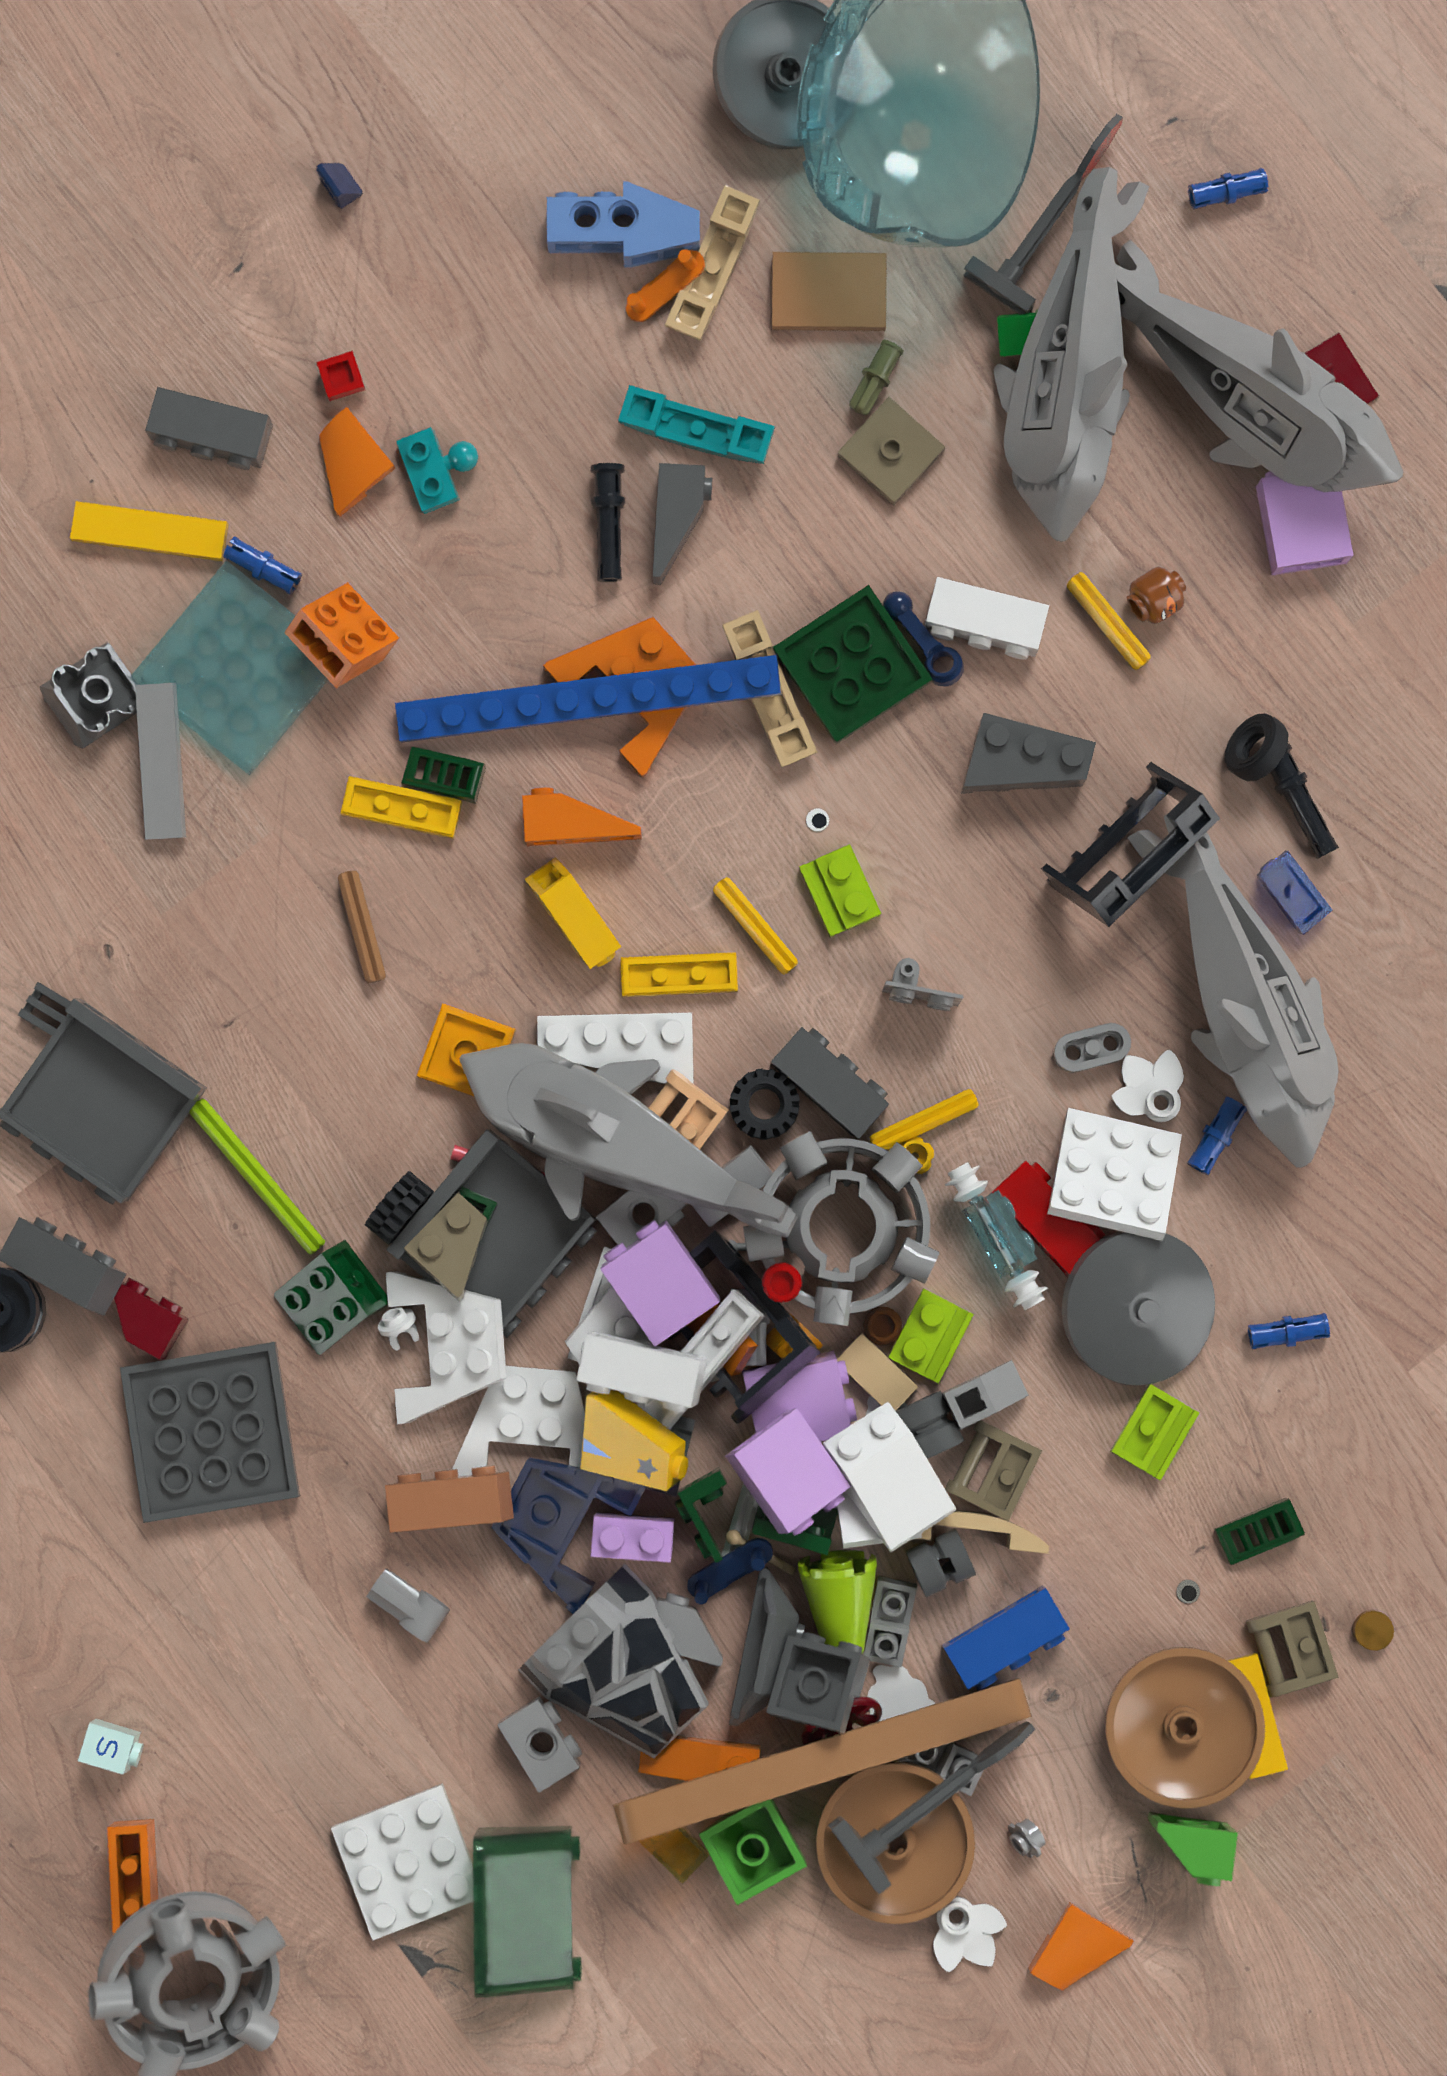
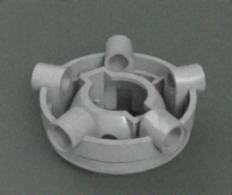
(897, 1171)
(210, 2021)

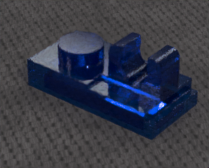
(1294, 892)

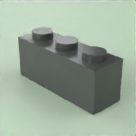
(208, 429)
(831, 1082)
(62, 1264)

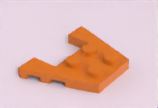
(631, 650)

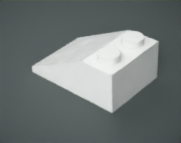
(889, 1477)

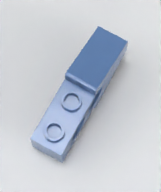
(657, 233)

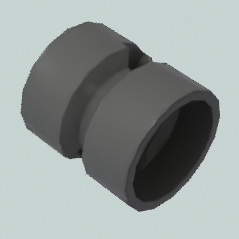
(929, 1424)
(927, 1568)

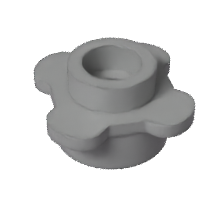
(1026, 1838)

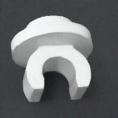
(398, 1321)

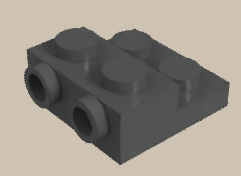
(818, 1682)

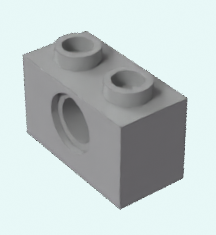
(619, 1221)
(541, 1767)

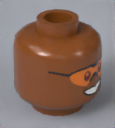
(1156, 595)

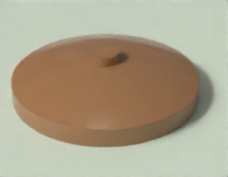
(1184, 1727)
(922, 1864)

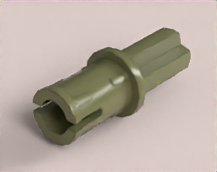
(875, 377)

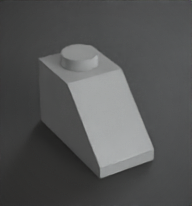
(690, 1632)

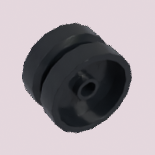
(23, 1310)

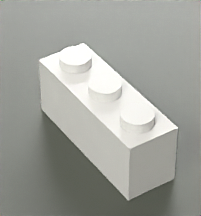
(986, 618)
(641, 1371)

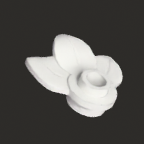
(1147, 1082)
(970, 1936)

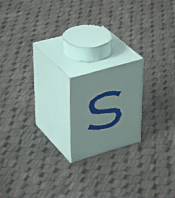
(111, 1747)

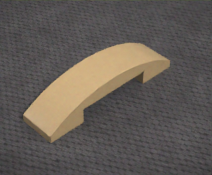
(721, 250)
(779, 713)
(1017, 1537)

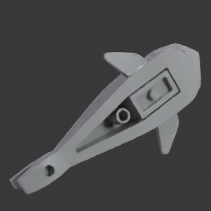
(1072, 366)
(1259, 390)
(1258, 1009)
(600, 1131)

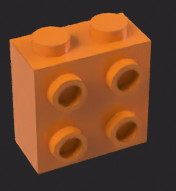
(341, 635)

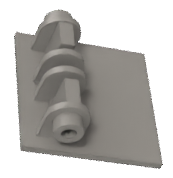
(905, 988)

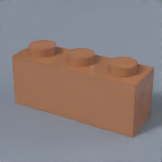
(449, 1499)

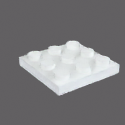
(1115, 1174)
(406, 1861)

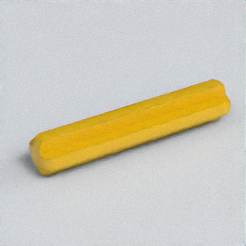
(1108, 621)
(755, 925)
(925, 1120)

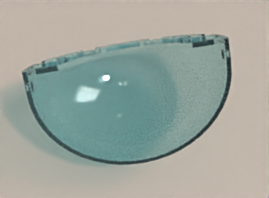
(920, 116)

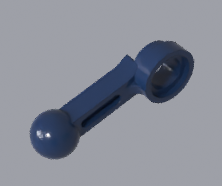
(900, 610)

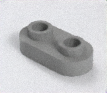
(1091, 1047)

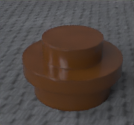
(882, 1326)

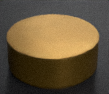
(1373, 1630)

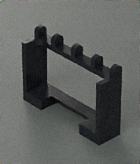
(1113, 896)
(803, 1348)

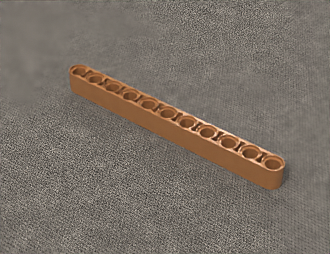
(821, 1761)

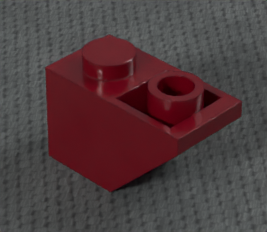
(146, 1322)

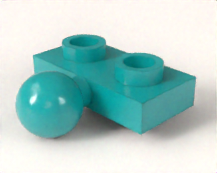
(430, 468)

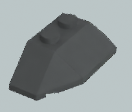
(767, 1632)

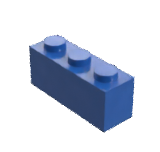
(1006, 1638)

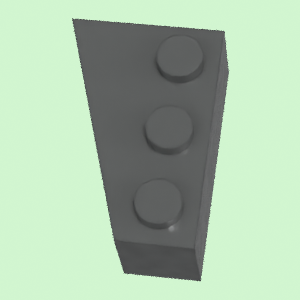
(1025, 757)

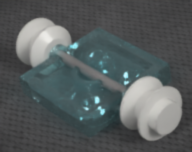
(999, 1234)

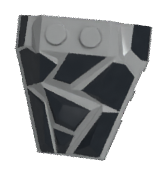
(619, 1667)

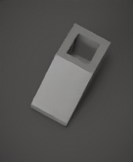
(985, 1394)

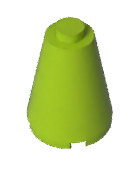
(840, 1594)

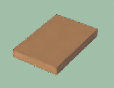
(829, 291)

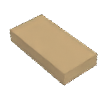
(877, 1373)

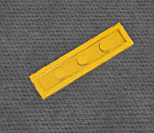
(149, 531)

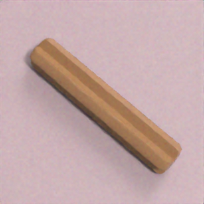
(361, 926)

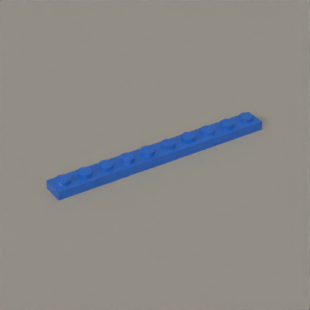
(588, 698)

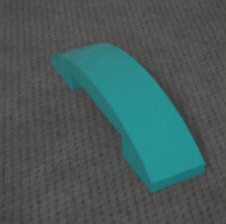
(696, 428)

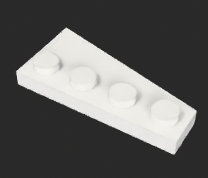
(622, 1038)

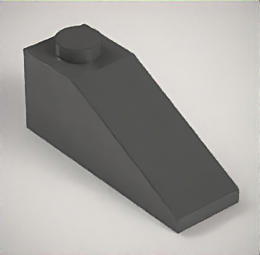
(679, 508)

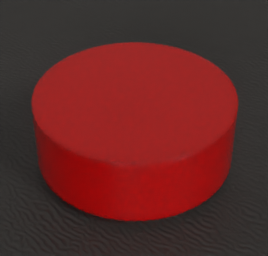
(781, 1282)

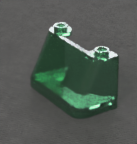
(523, 1910)

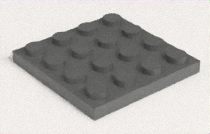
(210, 1432)

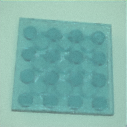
(234, 668)

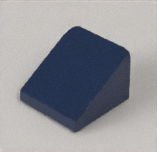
(338, 183)

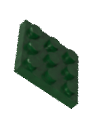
(852, 664)

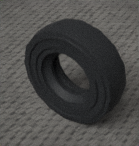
(1266, 757)

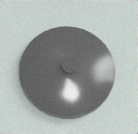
(762, 66)
(1138, 1307)

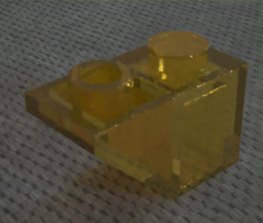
(677, 1851)

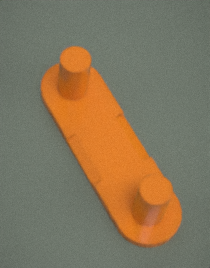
(665, 286)

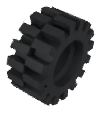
(764, 1128)
(398, 1207)

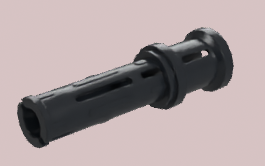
(607, 505)
(1292, 784)

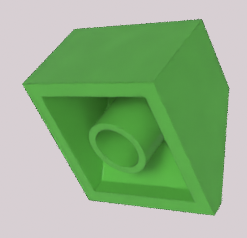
(1200, 1845)
(752, 1849)

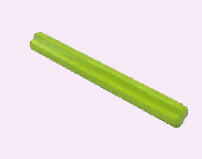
(257, 1176)

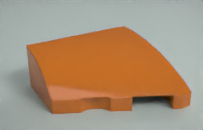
(351, 460)
(1076, 1948)

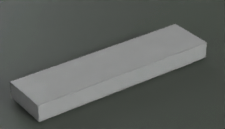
(160, 761)

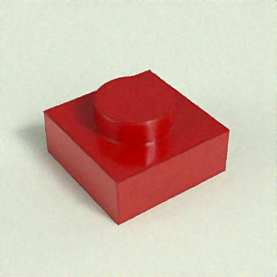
(341, 376)

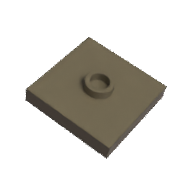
(891, 451)

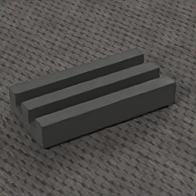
(33, 1002)

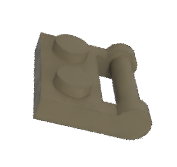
(1005, 1476)
(1304, 1643)

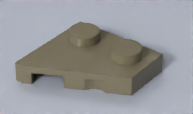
(450, 1244)

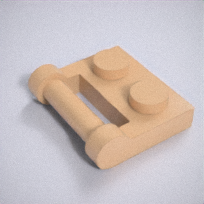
(698, 1115)

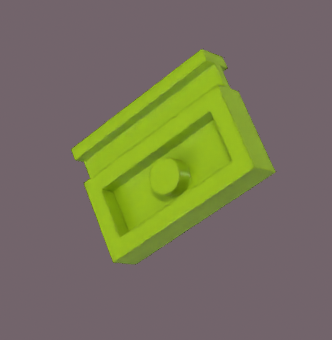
(840, 890)
(930, 1336)
(1154, 1432)

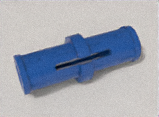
(1228, 188)
(262, 565)
(1217, 1135)
(1288, 1331)

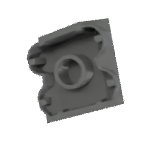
(91, 695)

